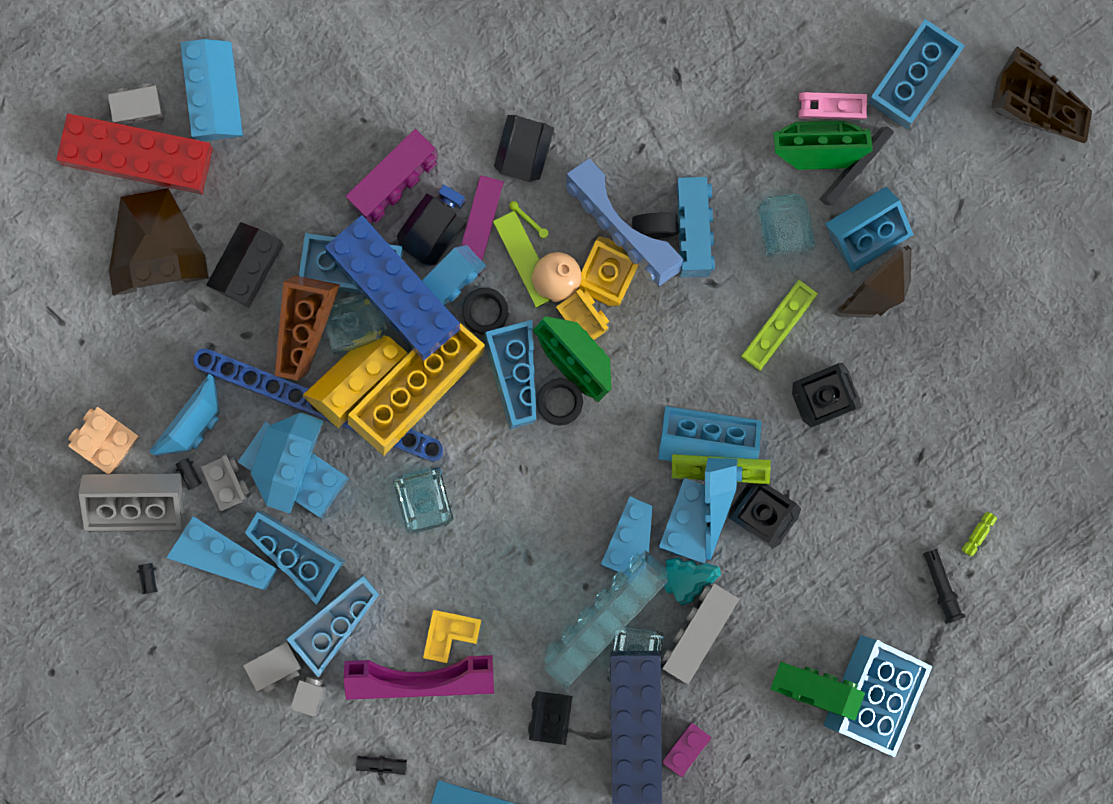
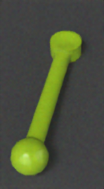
(543, 233)

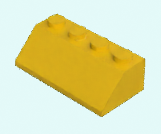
(354, 378)

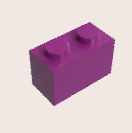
(686, 749)

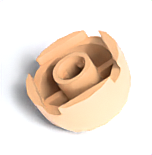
(556, 276)

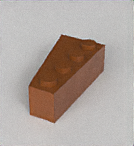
(302, 321)

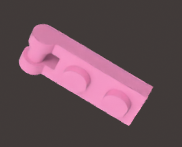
(833, 106)

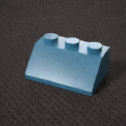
(869, 228)

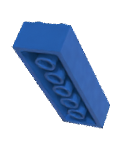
(392, 288)

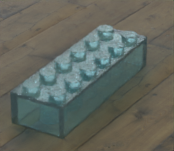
(605, 618)

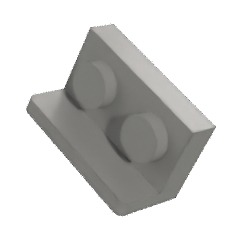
(225, 482)

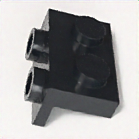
(550, 717)

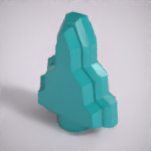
(688, 579)

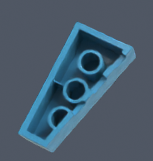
(513, 368)
(215, 553)
(302, 559)

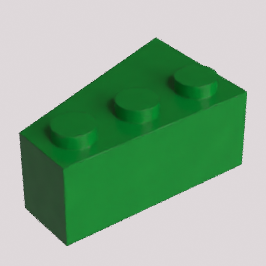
(818, 690)

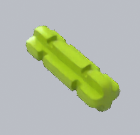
(979, 534)

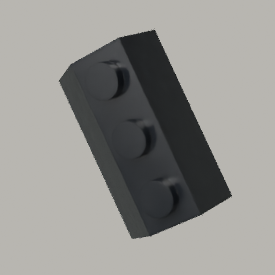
(245, 264)

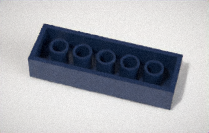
(636, 727)

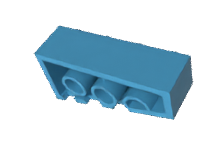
(694, 226)
(454, 273)
(327, 629)

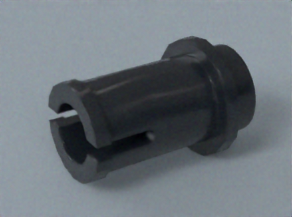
(188, 473)
(147, 578)

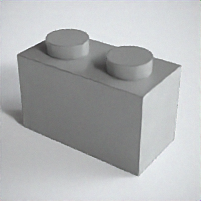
(136, 105)
(273, 667)
(309, 696)

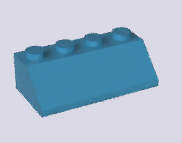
(211, 89)
(708, 435)

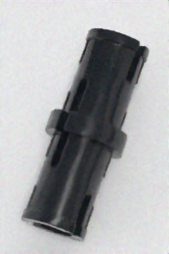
(381, 765)

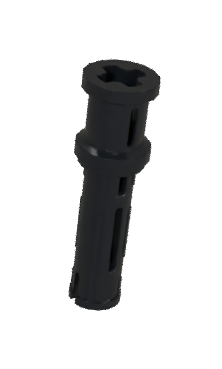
(947, 597)

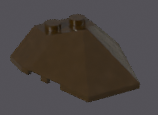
(1036, 100)
(153, 244)
(882, 290)

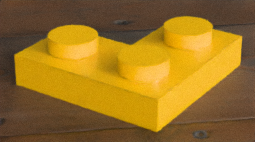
(445, 628)

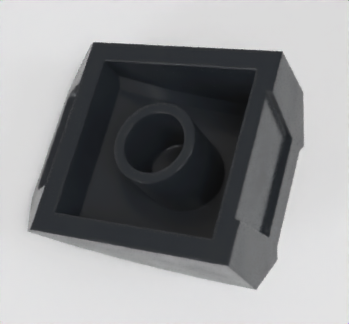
(523, 148)
(430, 230)
(825, 395)
(764, 513)

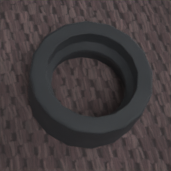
(656, 225)
(477, 294)
(560, 383)

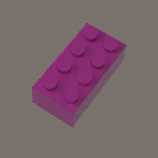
(392, 177)

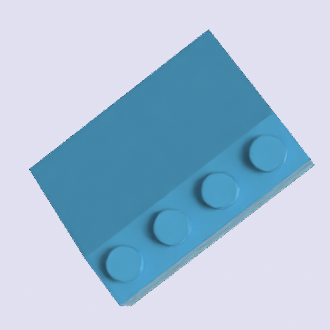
(891, 691)

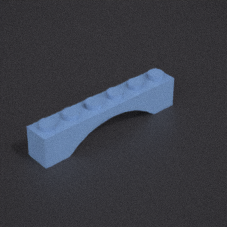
(654, 256)

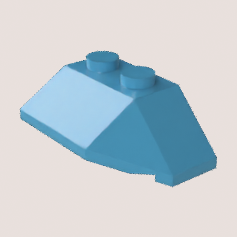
(191, 422)
(284, 459)

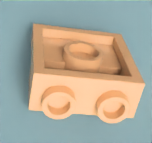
(102, 440)

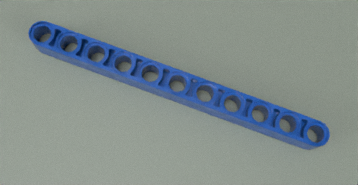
(283, 396)

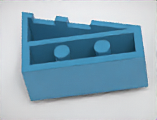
(686, 524)
(630, 536)

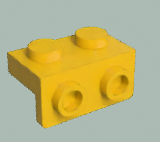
(580, 310)

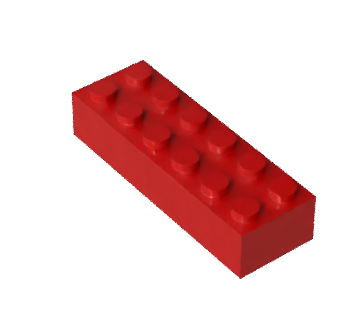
(134, 154)

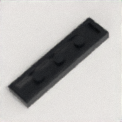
(851, 173)

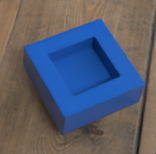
(450, 197)

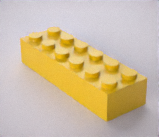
(412, 390)

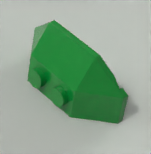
(822, 144)
(575, 355)

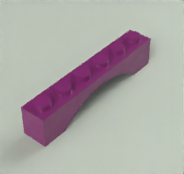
(371, 681)

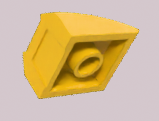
(607, 272)

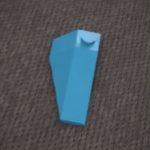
(720, 487)

